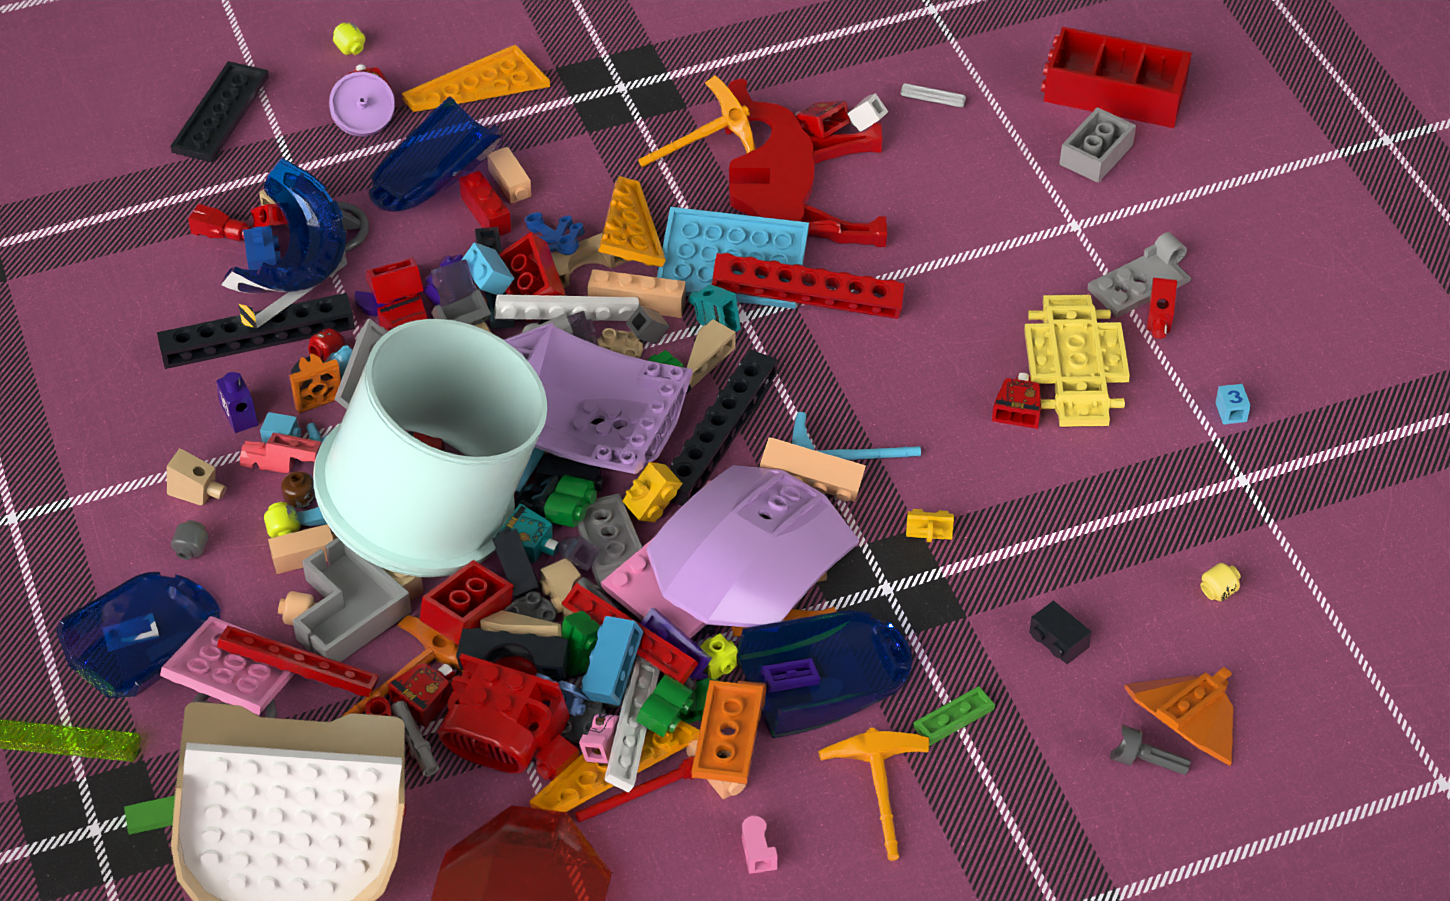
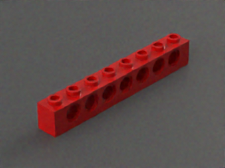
(817, 294)

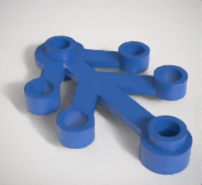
(562, 243)

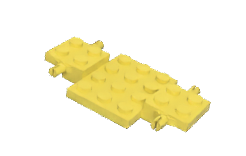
(1077, 358)

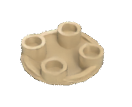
(621, 342)

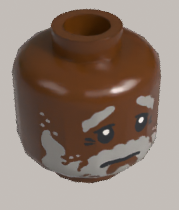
(298, 489)

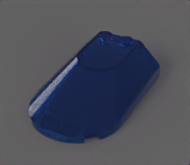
(432, 158)
(102, 633)

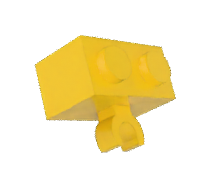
(652, 492)

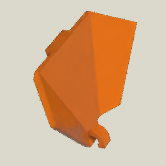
(1193, 708)

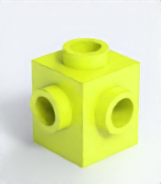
(723, 656)

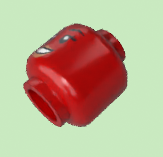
(326, 343)

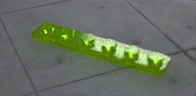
(69, 740)

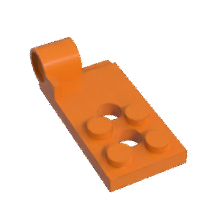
(733, 707)

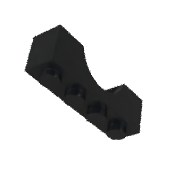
(547, 654)

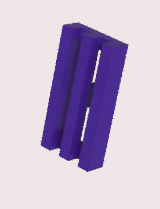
(792, 678)

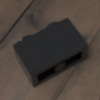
(1060, 632)

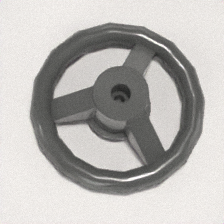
(350, 222)

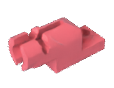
(278, 452)

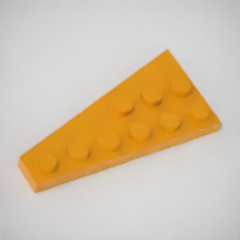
(490, 77)
(629, 226)
(586, 779)

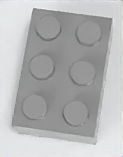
(1097, 145)

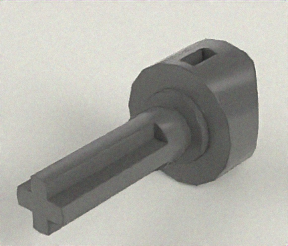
(1132, 747)

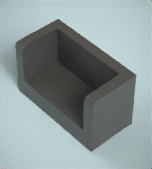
(469, 310)

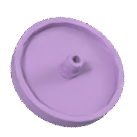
(361, 104)

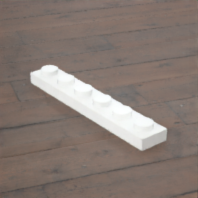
(550, 307)
(629, 733)

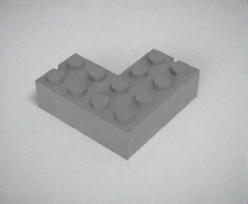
(356, 604)

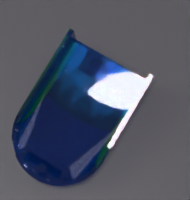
(854, 656)

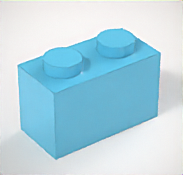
(488, 269)

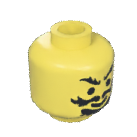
(1220, 582)

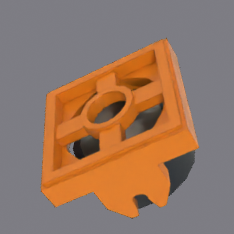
(311, 380)

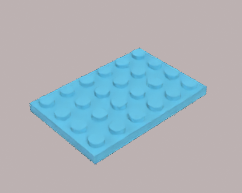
(697, 236)

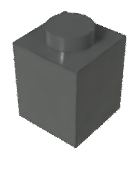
(647, 324)

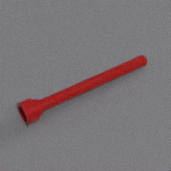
(683, 771)

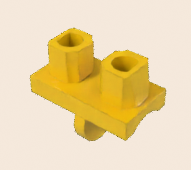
(929, 525)

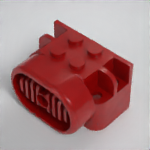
(501, 715)

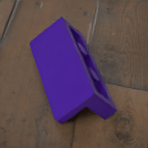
(664, 628)

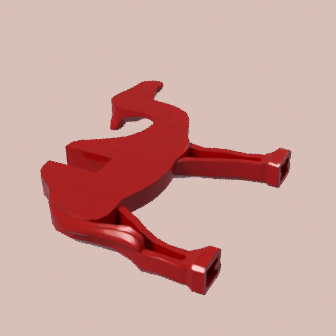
(780, 174)

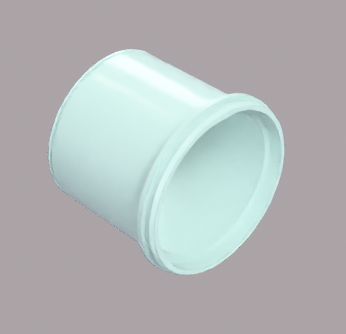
(409, 501)

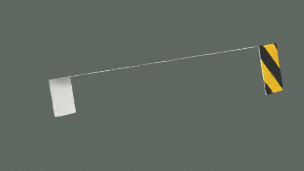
(247, 312)

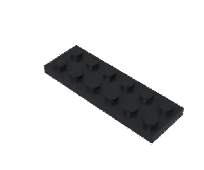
(219, 111)

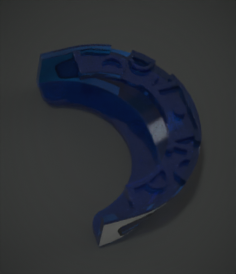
(314, 230)

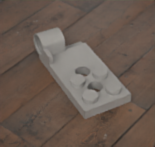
(1158, 262)
(367, 338)
(614, 548)

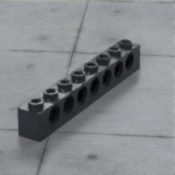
(231, 337)
(722, 423)

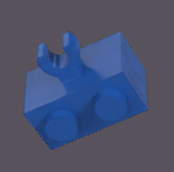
(261, 247)

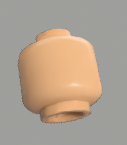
(294, 605)

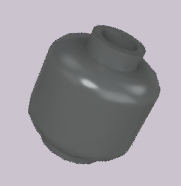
(189, 540)

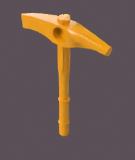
(732, 116)
(875, 747)

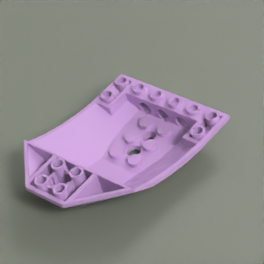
(596, 383)
(735, 565)

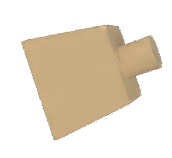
(192, 479)

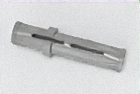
(418, 746)

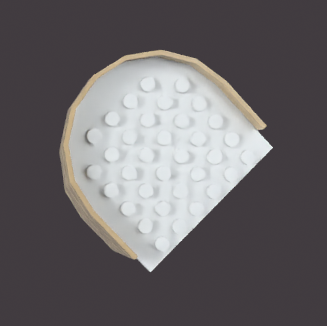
(287, 806)

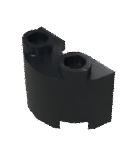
(535, 496)

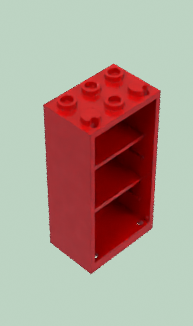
(1117, 76)

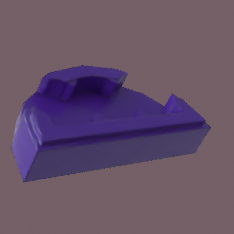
(367, 302)

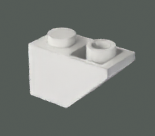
(867, 112)

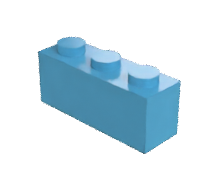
(611, 660)

